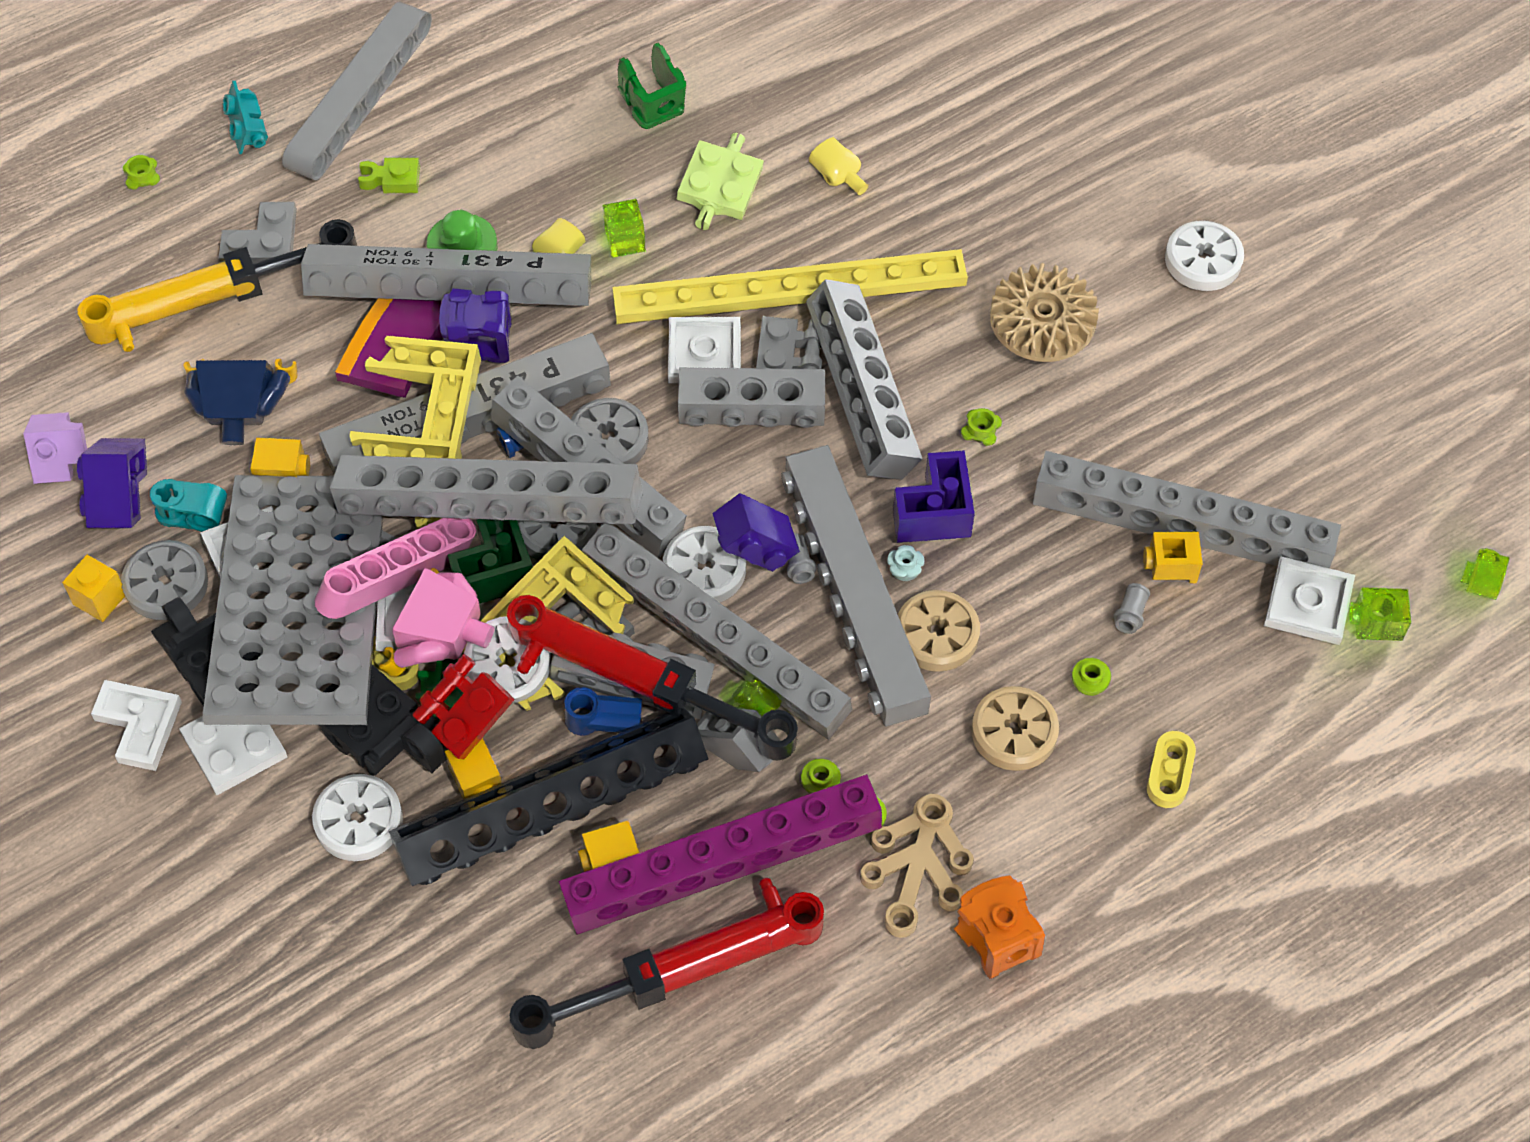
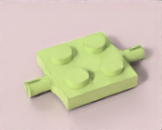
(720, 180)

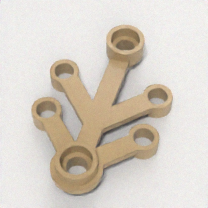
(918, 858)

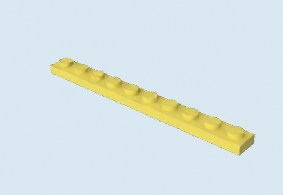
(786, 286)

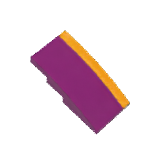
(387, 318)

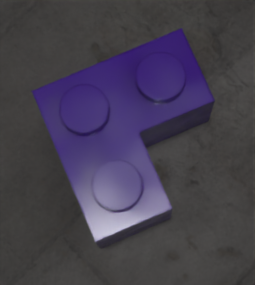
(111, 482)
(941, 506)

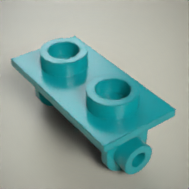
(244, 117)

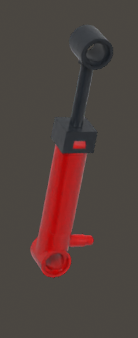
(665, 683)
(655, 974)

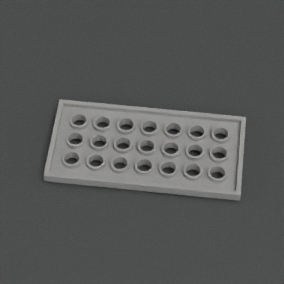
(236, 609)

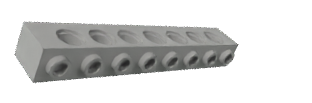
(487, 489)
(1165, 506)
(719, 630)

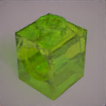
(624, 228)
(1391, 604)

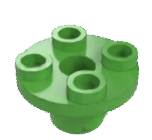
(462, 232)

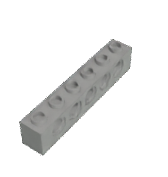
(863, 380)
(556, 438)

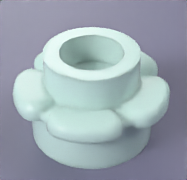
(905, 571)

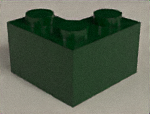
(497, 562)

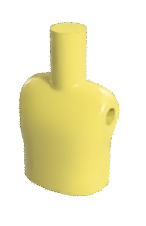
(838, 165)
(559, 238)

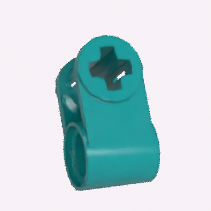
(191, 507)

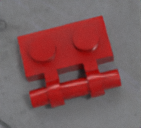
(471, 715)

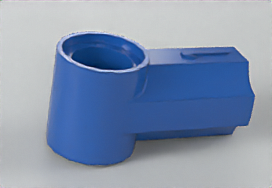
(606, 713)

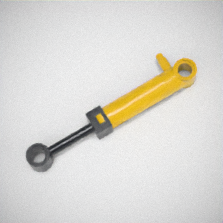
(113, 317)

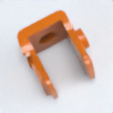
(999, 925)

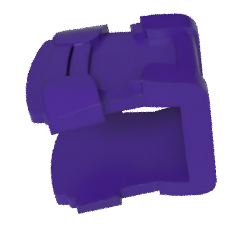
(478, 321)

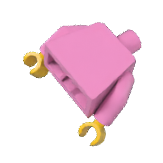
(436, 622)

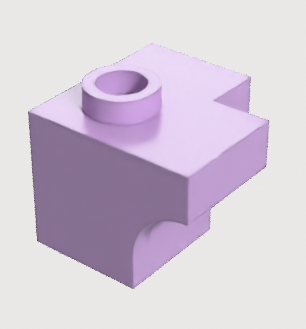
(53, 446)

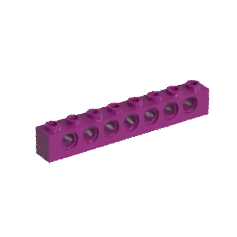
(721, 854)

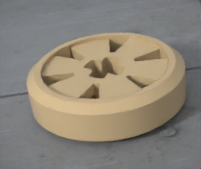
(948, 612)
(1035, 719)

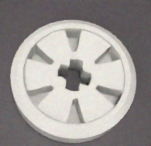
(1198, 238)
(702, 545)
(487, 659)
(347, 837)

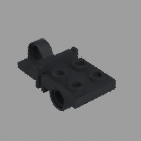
(191, 645)
(388, 730)

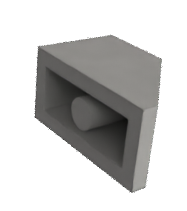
(733, 743)

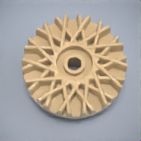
(1044, 314)

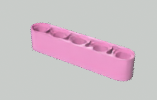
(391, 566)

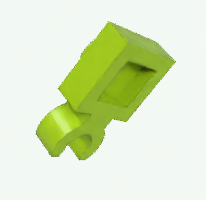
(395, 176)

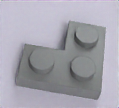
(273, 233)

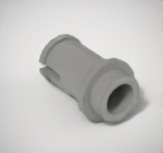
(800, 566)
(1129, 616)

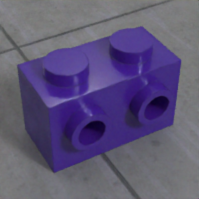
(755, 532)

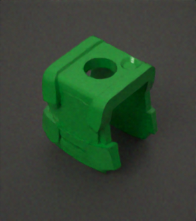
(646, 106)

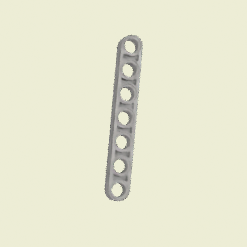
(356, 91)

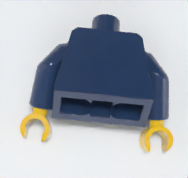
(236, 392)

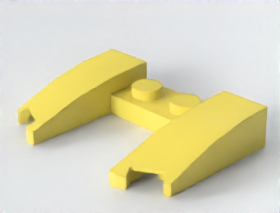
(451, 371)
(569, 572)

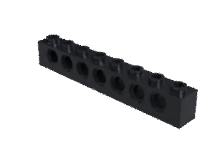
(529, 790)

